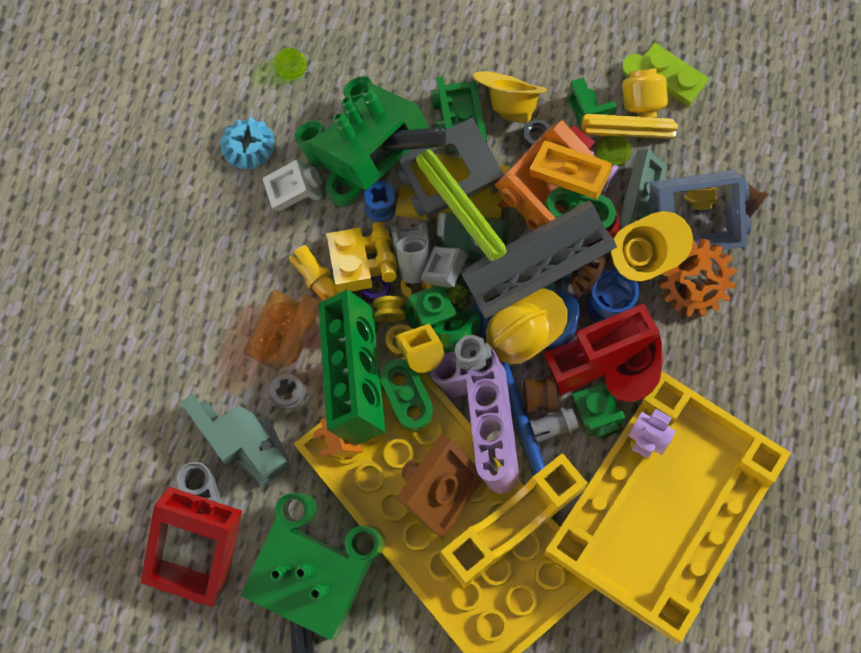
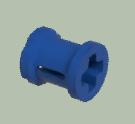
(382, 211)

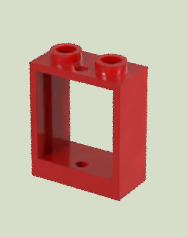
(214, 521)

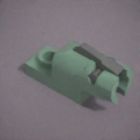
(241, 437)

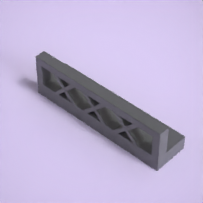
(535, 257)

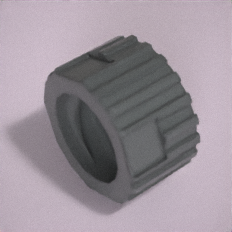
(533, 125)

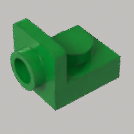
(584, 101)
(429, 307)
(597, 411)

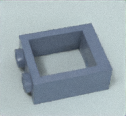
(736, 194)

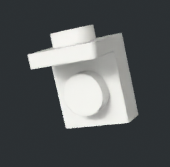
(292, 184)

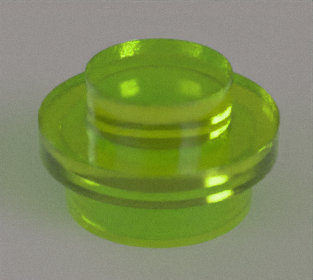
(290, 64)
(614, 150)

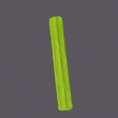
(461, 205)

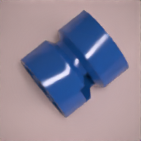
(611, 295)

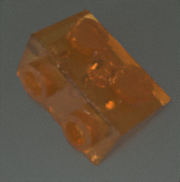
(281, 329)

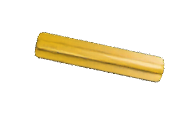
(629, 126)

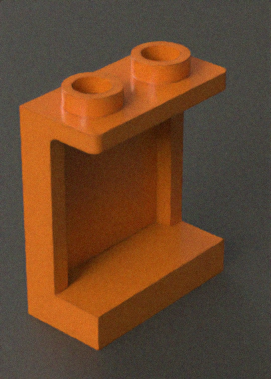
(528, 193)

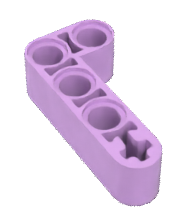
(485, 419)

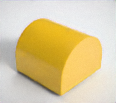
(421, 348)

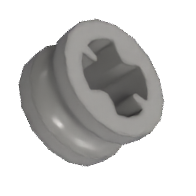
(297, 393)

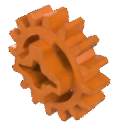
(694, 291)

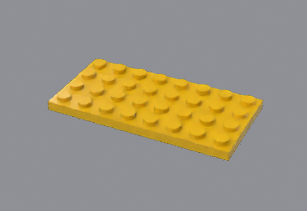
(506, 603)

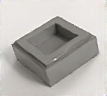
(444, 266)

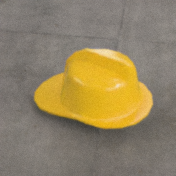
(510, 96)
(651, 246)
(527, 326)

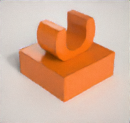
(335, 444)

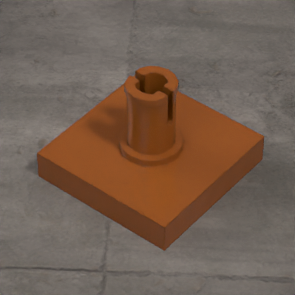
(439, 486)

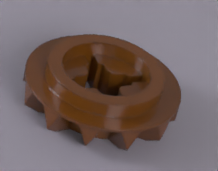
(585, 277)

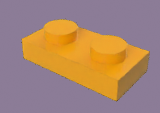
(570, 169)

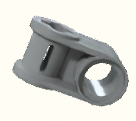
(411, 251)

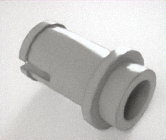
(554, 425)

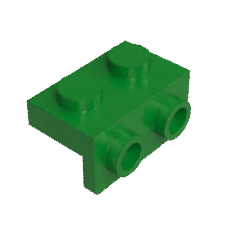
(457, 104)

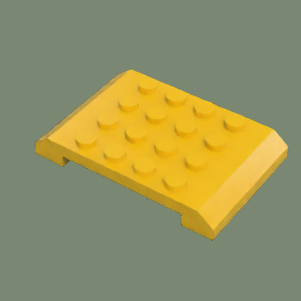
(666, 523)

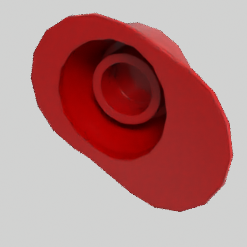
(637, 375)

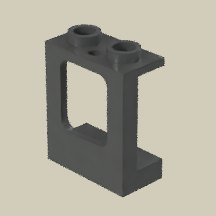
(475, 154)

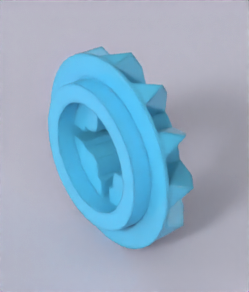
(256, 153)

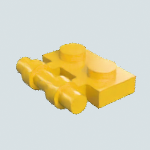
(350, 261)

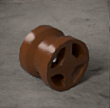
(540, 395)

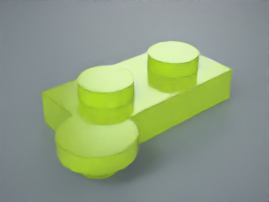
(682, 79)

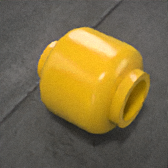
(645, 92)

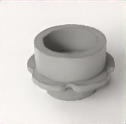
(470, 344)

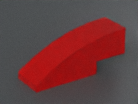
(600, 348)

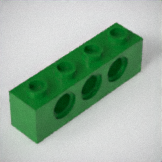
(350, 368)

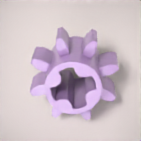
(651, 433)

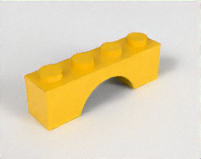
(513, 521)

